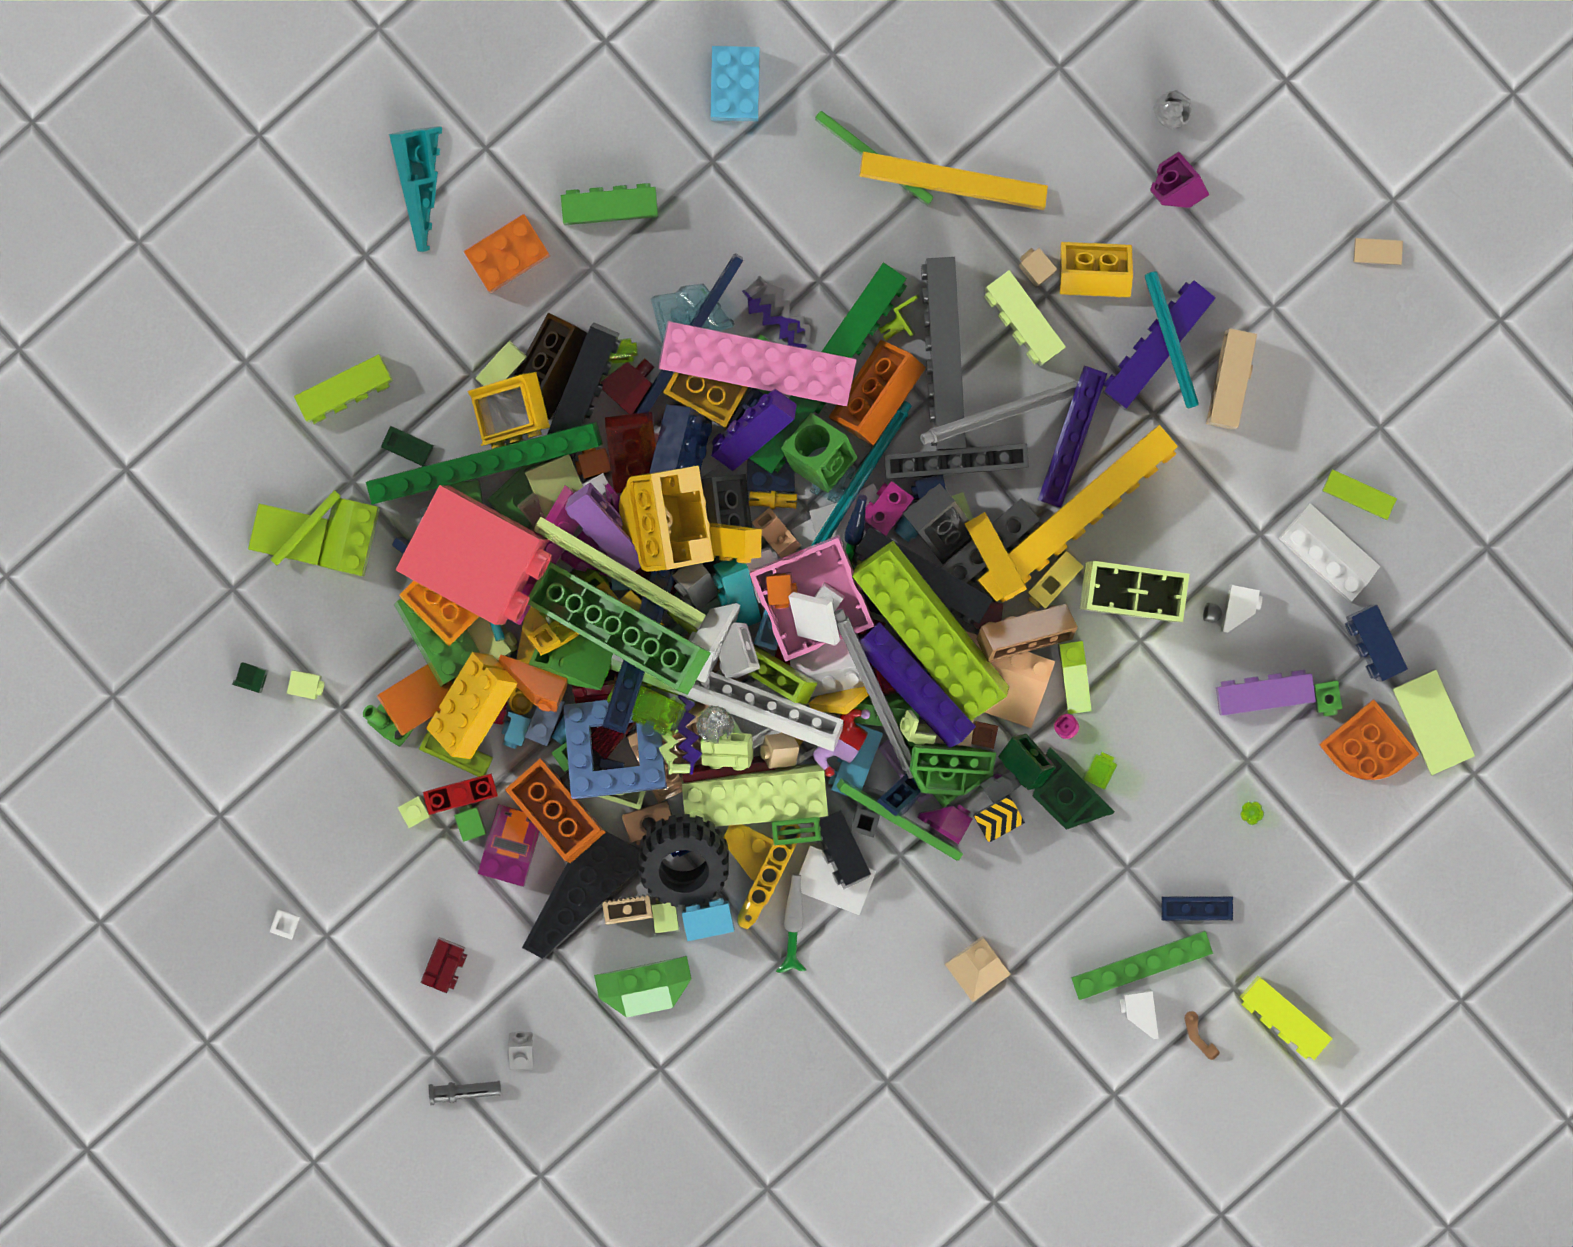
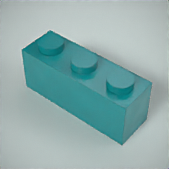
(736, 587)

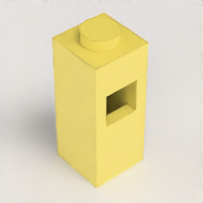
(1054, 580)

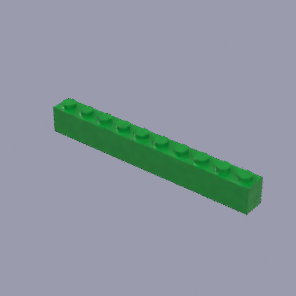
(845, 342)
(484, 463)

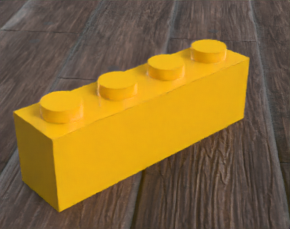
(735, 542)

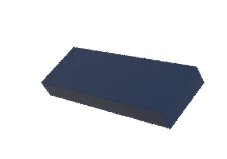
(1196, 908)

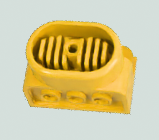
(667, 519)

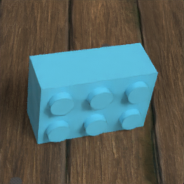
(735, 83)

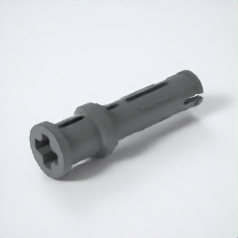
(453, 1092)

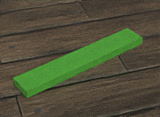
(857, 145)
(901, 821)

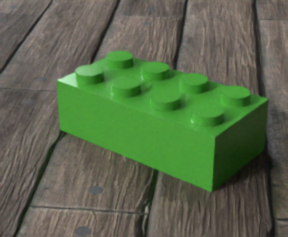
(442, 659)

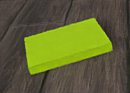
(276, 526)

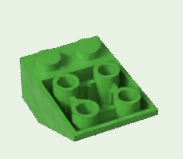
(578, 660)

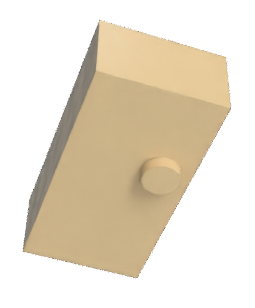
(1231, 379)

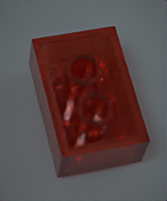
(630, 446)

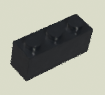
(842, 851)

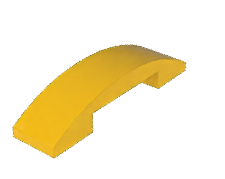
(555, 635)

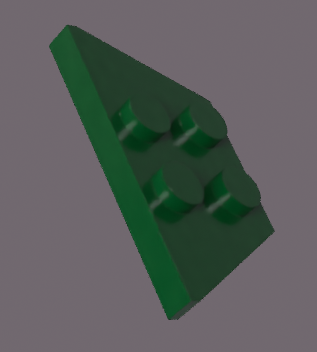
(1069, 796)

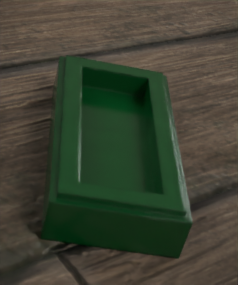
(407, 446)

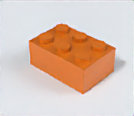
(507, 253)

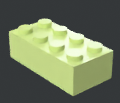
(1024, 318)

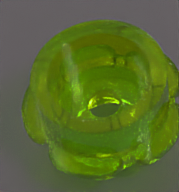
(1258, 812)

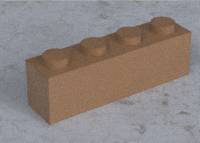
(1026, 632)

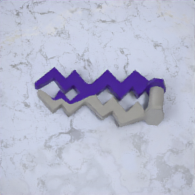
(755, 307)

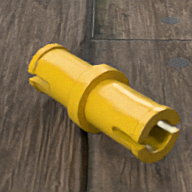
(773, 500)

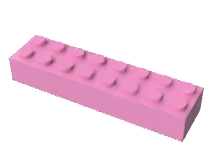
(757, 363)

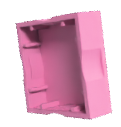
(810, 569)

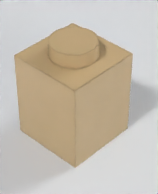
(779, 750)

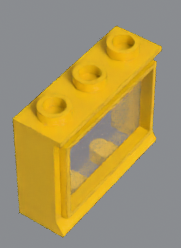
(509, 410)

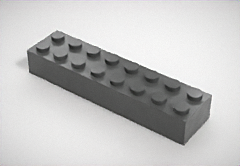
(943, 346)

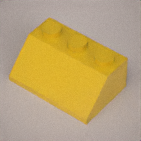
(1096, 269)

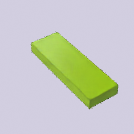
(1359, 494)
(477, 765)

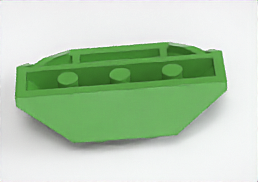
(950, 770)
(644, 987)

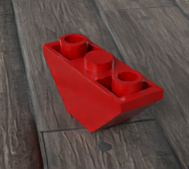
(460, 794)

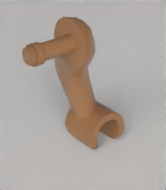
(1191, 1021)

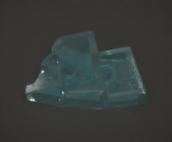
(684, 305)

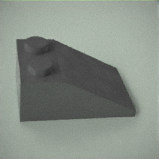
(939, 523)

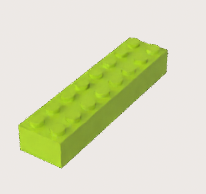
(930, 631)

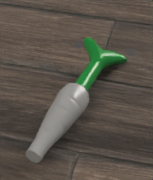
(793, 924)

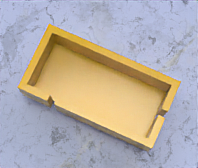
(471, 705)

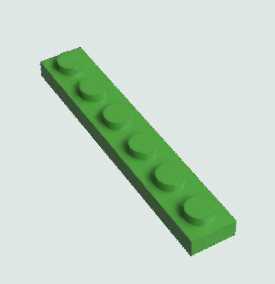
(1142, 965)

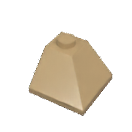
(977, 969)

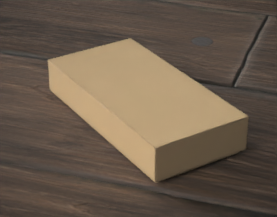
(1378, 251)

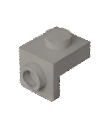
(520, 1050)

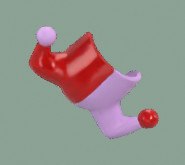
(849, 742)

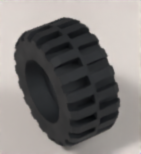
(683, 886)

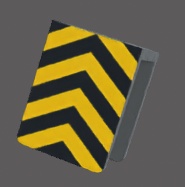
(998, 818)

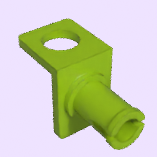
(900, 322)

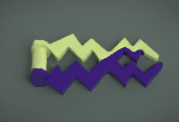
(692, 754)

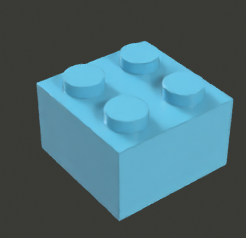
(708, 919)

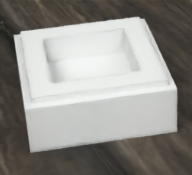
(285, 924)

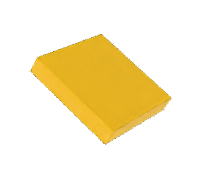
(839, 702)

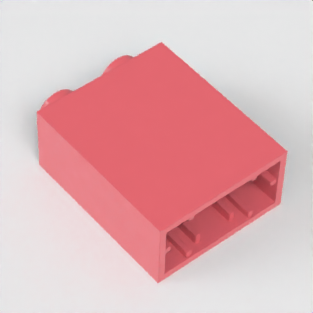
(474, 556)

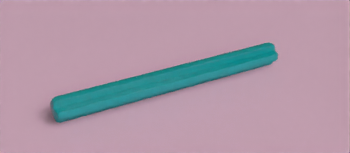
(1171, 340)

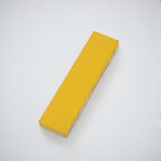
(995, 556)

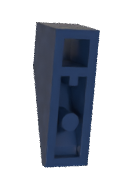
(901, 796)

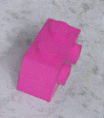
(887, 508)

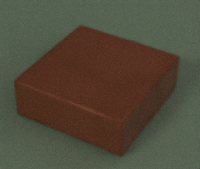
(984, 734)

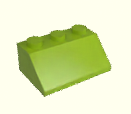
(349, 536)

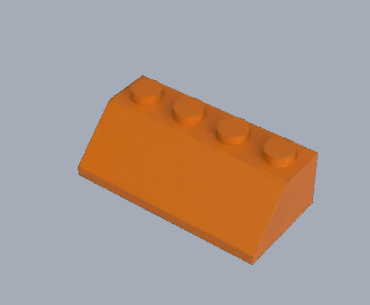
(878, 391)

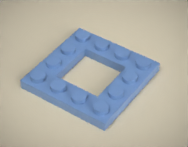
(591, 783)

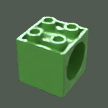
(826, 467)

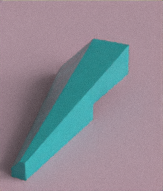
(416, 161)

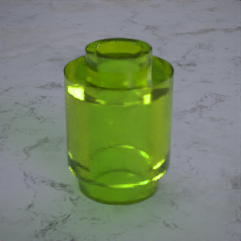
(626, 352)

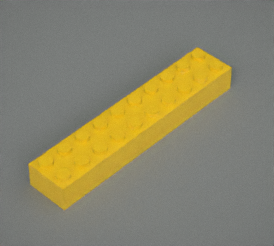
(1086, 507)

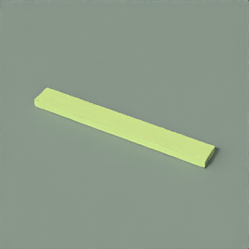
(619, 572)

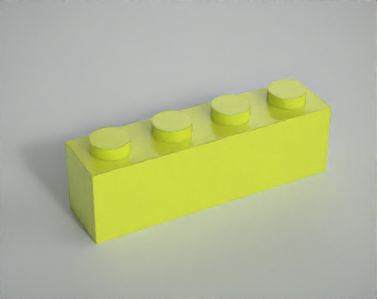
(1285, 1017)

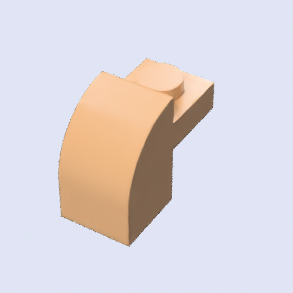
(776, 533)

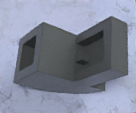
(866, 820)

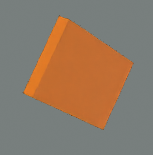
(413, 699)

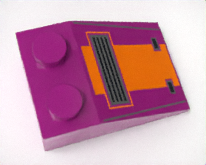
(509, 846)

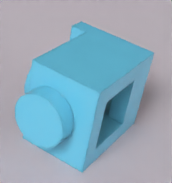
(515, 730)

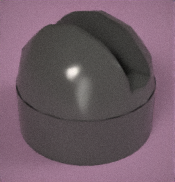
(1212, 613)

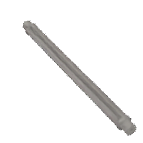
(999, 413)
(874, 690)

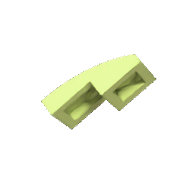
(502, 365)

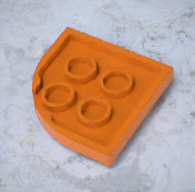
(1369, 745)

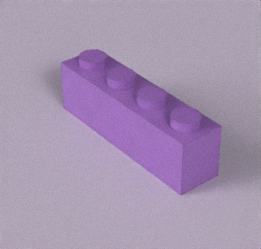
(602, 524)
(1265, 694)

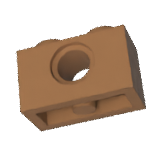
(634, 820)

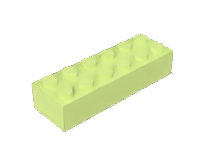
(758, 796)

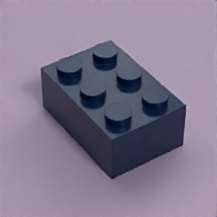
(681, 439)
(1375, 643)

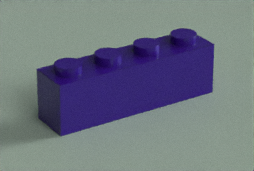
(753, 429)

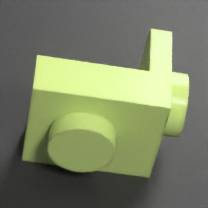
(916, 732)

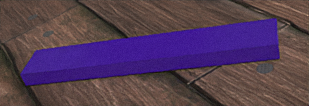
(1072, 436)

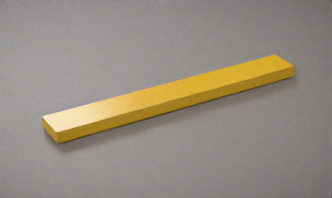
(953, 180)

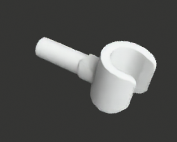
(802, 758)

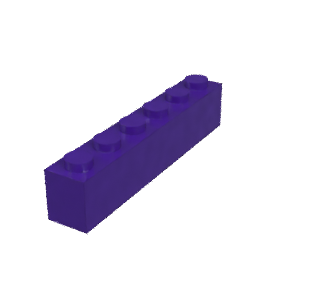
(1153, 351)
(915, 685)

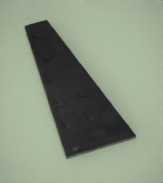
(581, 890)

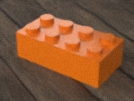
(553, 811)

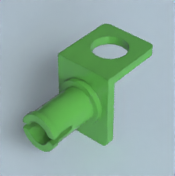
(383, 724)

